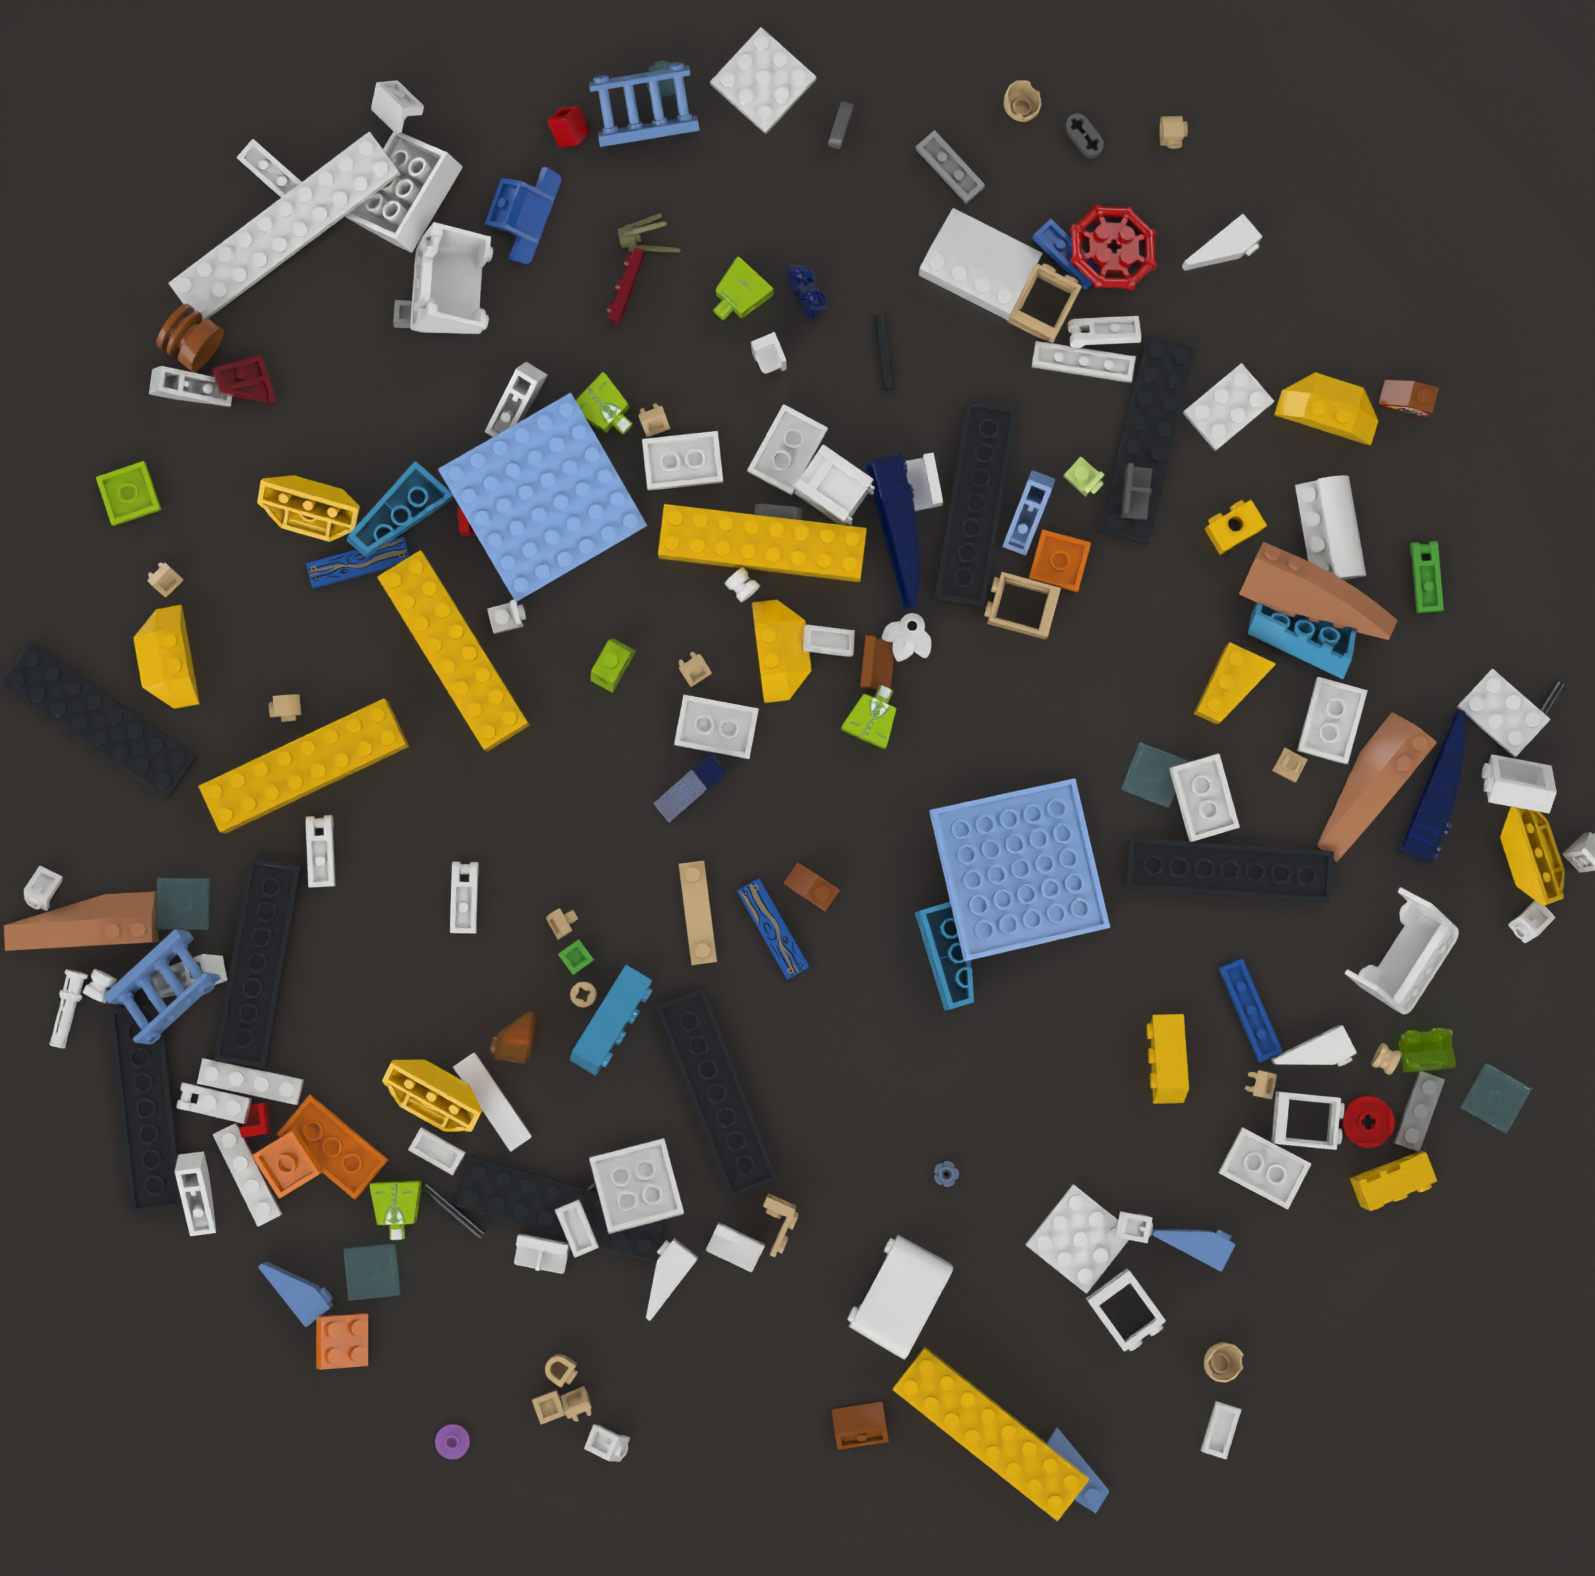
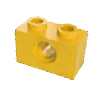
(1250, 522)

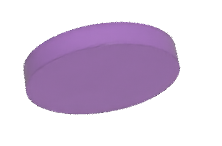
(452, 1441)

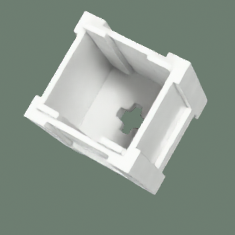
(833, 486)

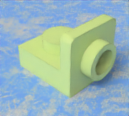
(1084, 477)

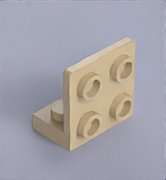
(777, 1207)

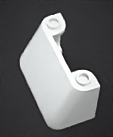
(449, 281)
(901, 1296)

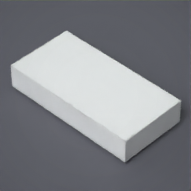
(828, 640)
(437, 1151)
(577, 1228)
(1220, 1430)

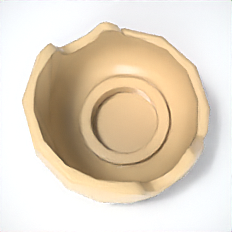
(1022, 101)
(1223, 1362)

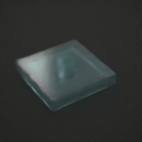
(1150, 775)
(183, 903)
(1495, 1098)
(372, 1271)

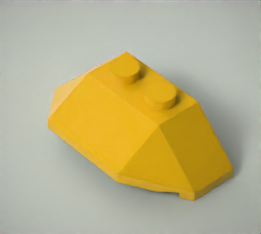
(1330, 407)
(308, 507)
(780, 650)
(166, 658)
(1533, 855)
(433, 1095)

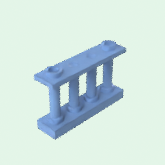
(660, 125)
(141, 977)

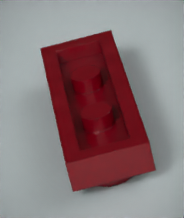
(625, 286)

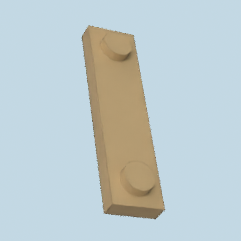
(697, 912)

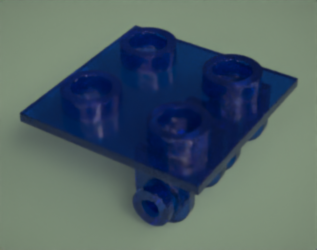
(803, 280)

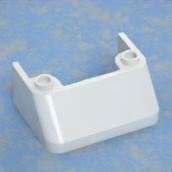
(1412, 957)

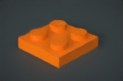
(1059, 560)
(287, 1163)
(341, 1341)

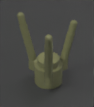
(630, 235)

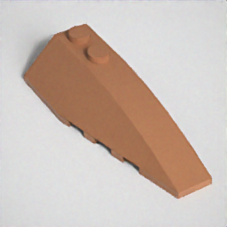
(1305, 589)
(1374, 780)
(92, 922)

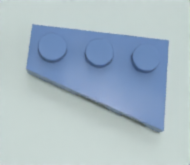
(1094, 1491)

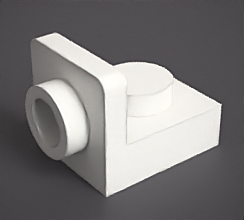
(506, 617)
(41, 888)
(1531, 921)
(1134, 1227)
(607, 1444)

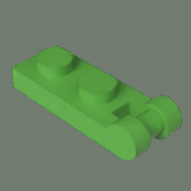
(1427, 577)

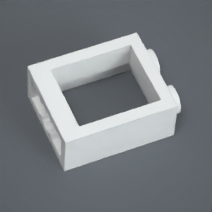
(1519, 783)
(1280, 1117)
(1112, 1288)

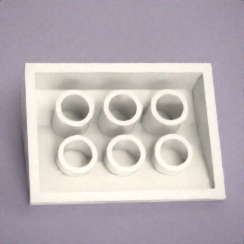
(409, 201)
(979, 263)

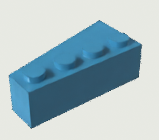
(402, 507)
(1310, 641)
(945, 955)
(610, 1020)

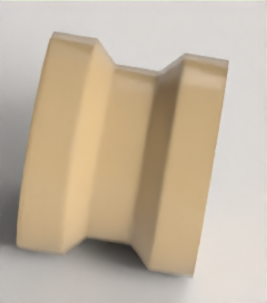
(589, 996)
(1386, 1059)

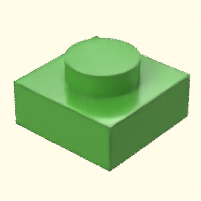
(576, 957)

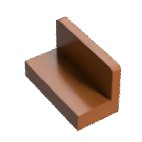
(877, 663)
(860, 1425)

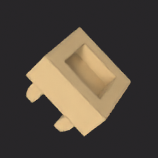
(654, 420)
(164, 579)
(694, 669)
(1289, 765)
(561, 923)
(1264, 1084)
(576, 1403)
(548, 1407)

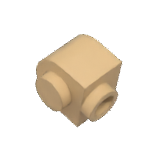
(1172, 131)
(285, 707)
(560, 1369)

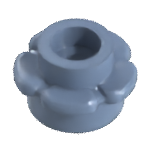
(948, 1167)

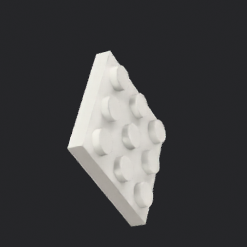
(763, 80)
(636, 1186)
(1078, 1239)

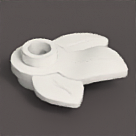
(908, 641)

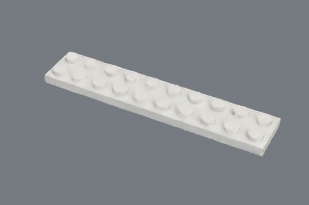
(285, 227)

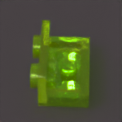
(1426, 1050)

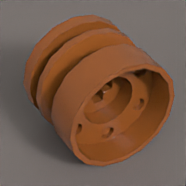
(190, 337)

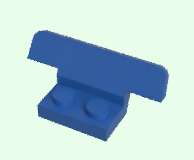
(523, 211)

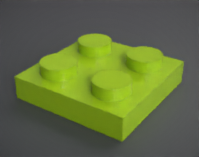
(128, 493)

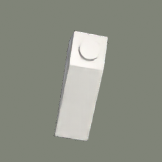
(1229, 244)
(186, 386)
(517, 398)
(1582, 853)
(206, 963)
(1325, 1049)
(195, 1193)
(669, 1271)

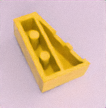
(1231, 681)
(1168, 1058)
(1393, 1181)

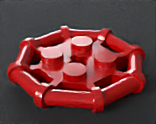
(1121, 236)

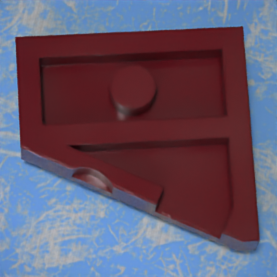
(245, 380)

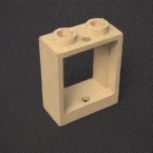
(1033, 325)
(1048, 611)

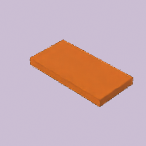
(336, 1147)

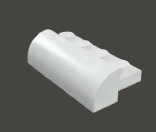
(1331, 526)

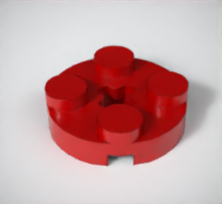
(1357, 1132)

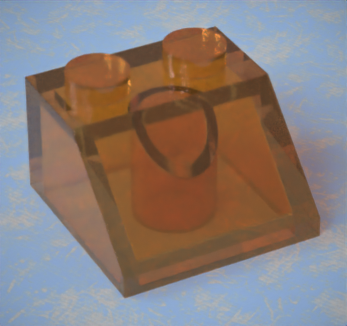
(516, 1040)

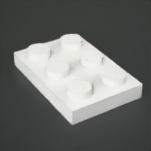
(1228, 407)
(787, 449)
(682, 460)
(1503, 713)
(1332, 720)
(716, 726)
(1204, 797)
(1264, 1168)

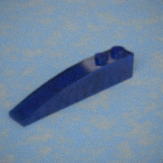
(899, 523)
(1438, 797)

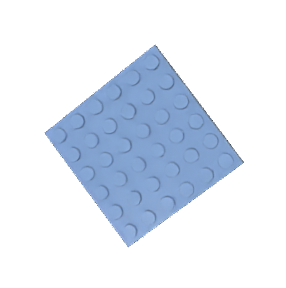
(542, 497)
(1019, 869)

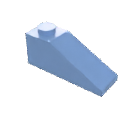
(1028, 512)
(1201, 1244)
(302, 1296)

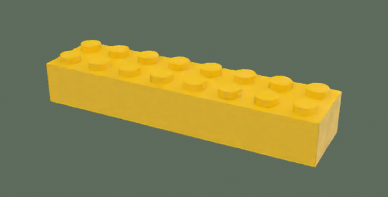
(762, 543)
(453, 651)
(303, 766)
(991, 1433)

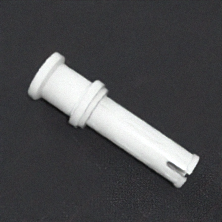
(70, 996)

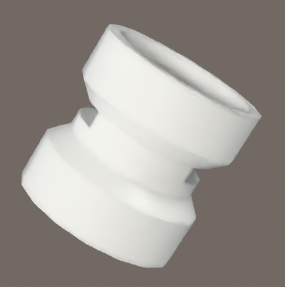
(742, 584)
(99, 986)

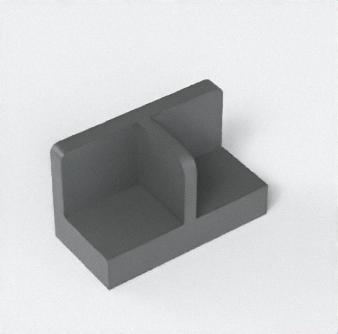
(1136, 492)

